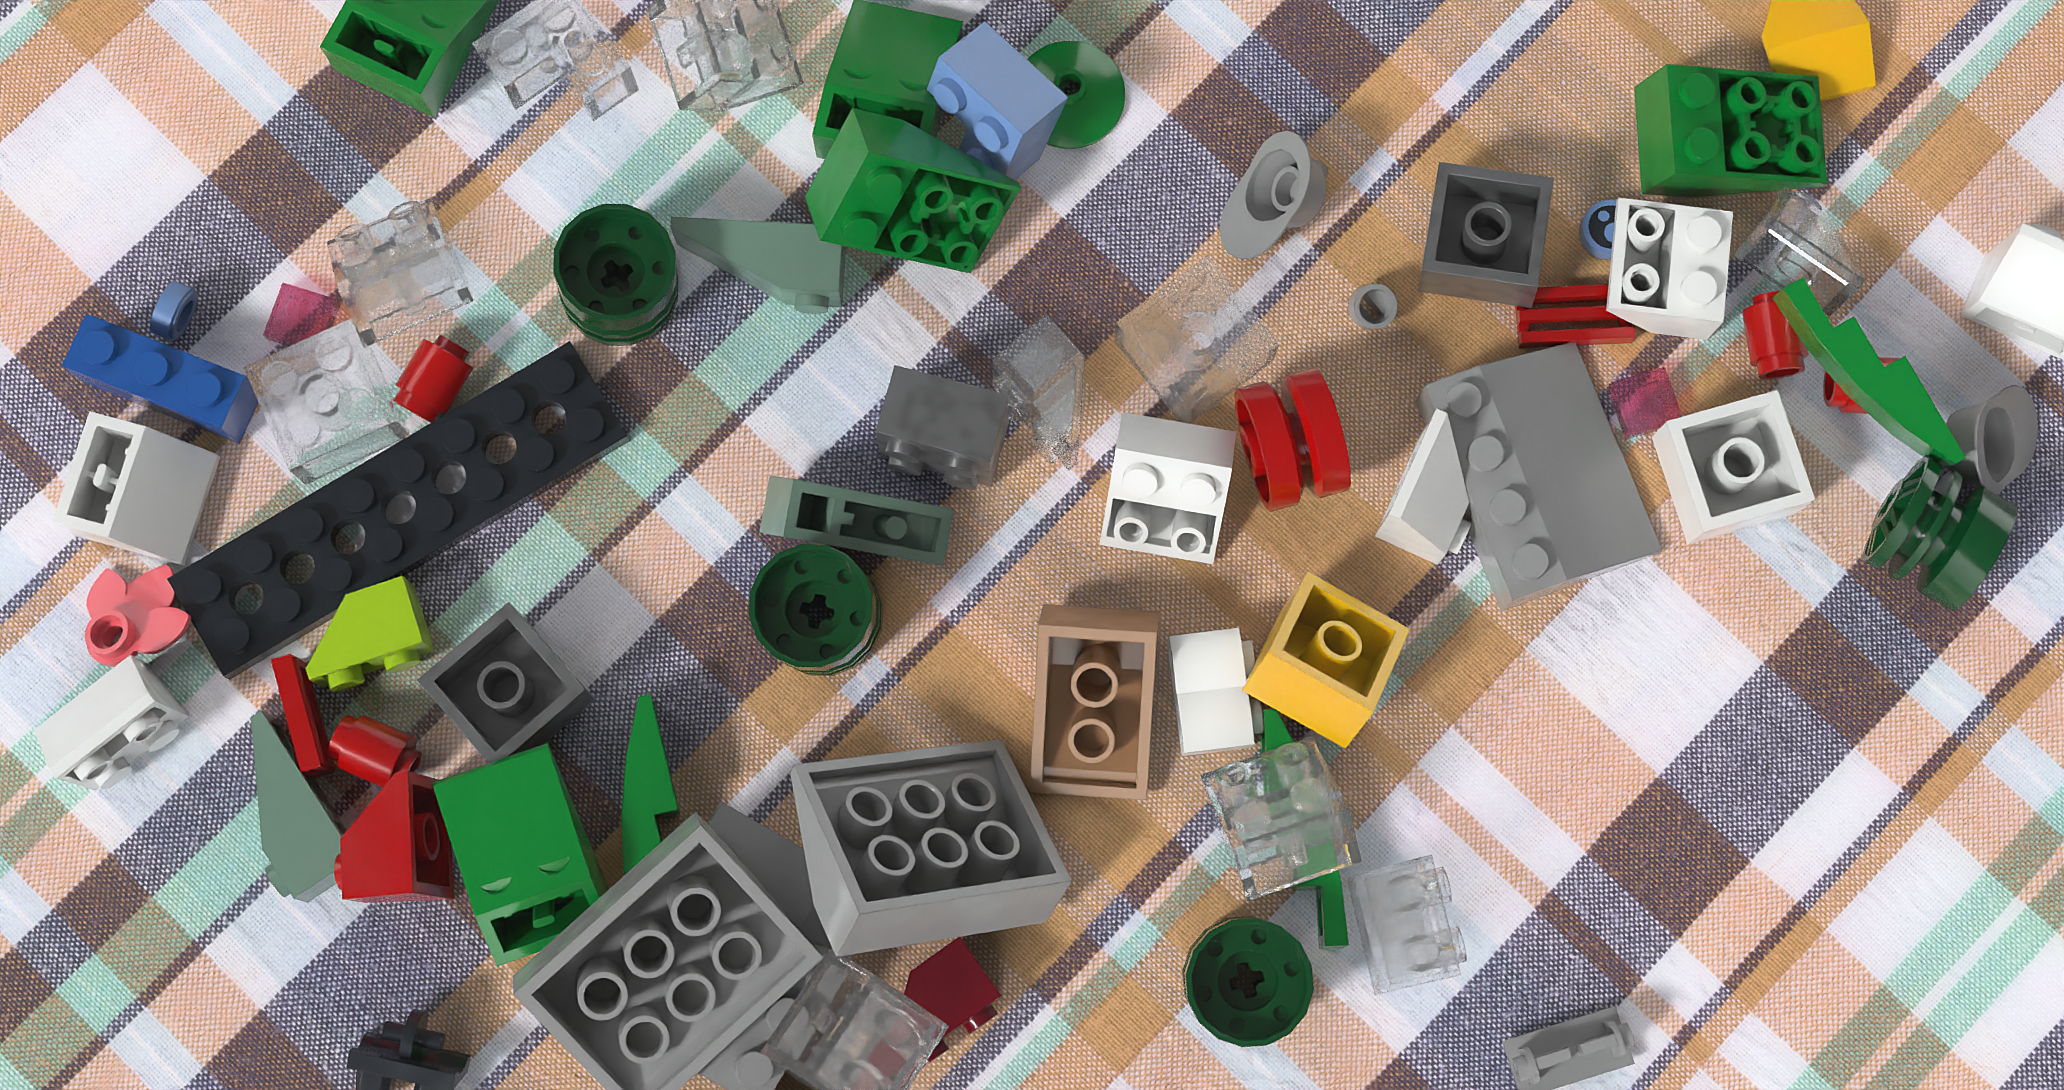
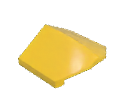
(1821, 41)

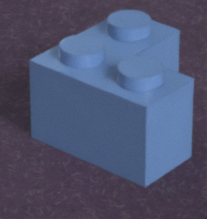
(999, 99)

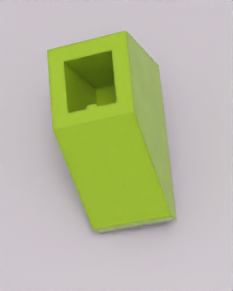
(371, 632)

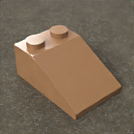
(1094, 701)

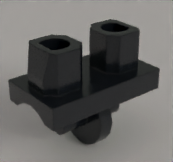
(407, 1055)

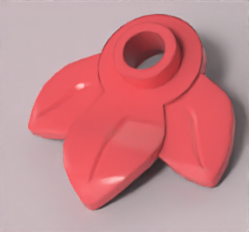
(137, 610)

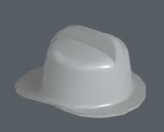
(1276, 193)
(1995, 438)

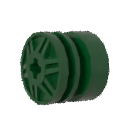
(621, 244)
(1949, 538)
(801, 581)
(1278, 997)

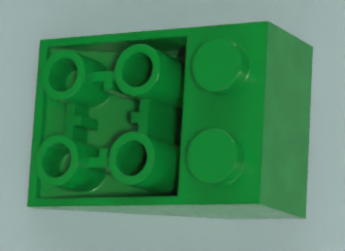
(406, 45)
(884, 69)
(1728, 131)
(907, 194)
(520, 851)

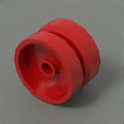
(1292, 439)

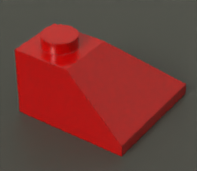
(397, 846)

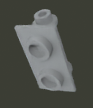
(1570, 1051)

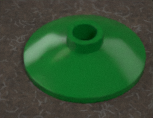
(1097, 105)

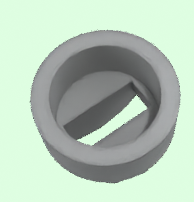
(1380, 299)

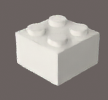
(1732, 467)

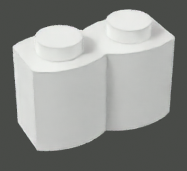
(1208, 693)

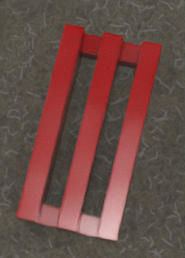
(1569, 294)
(303, 716)

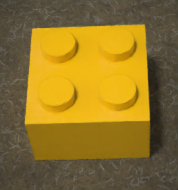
(1326, 660)

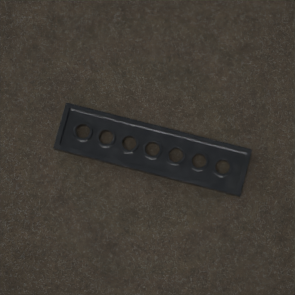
(361, 498)

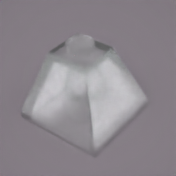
(1802, 241)

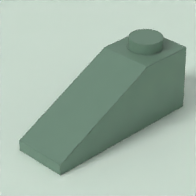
(771, 256)
(856, 520)
(295, 816)

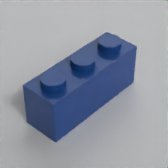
(161, 378)

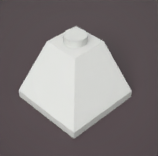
(1429, 497)

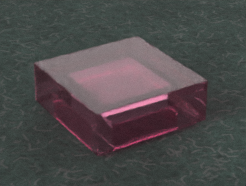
(299, 315)
(1644, 402)

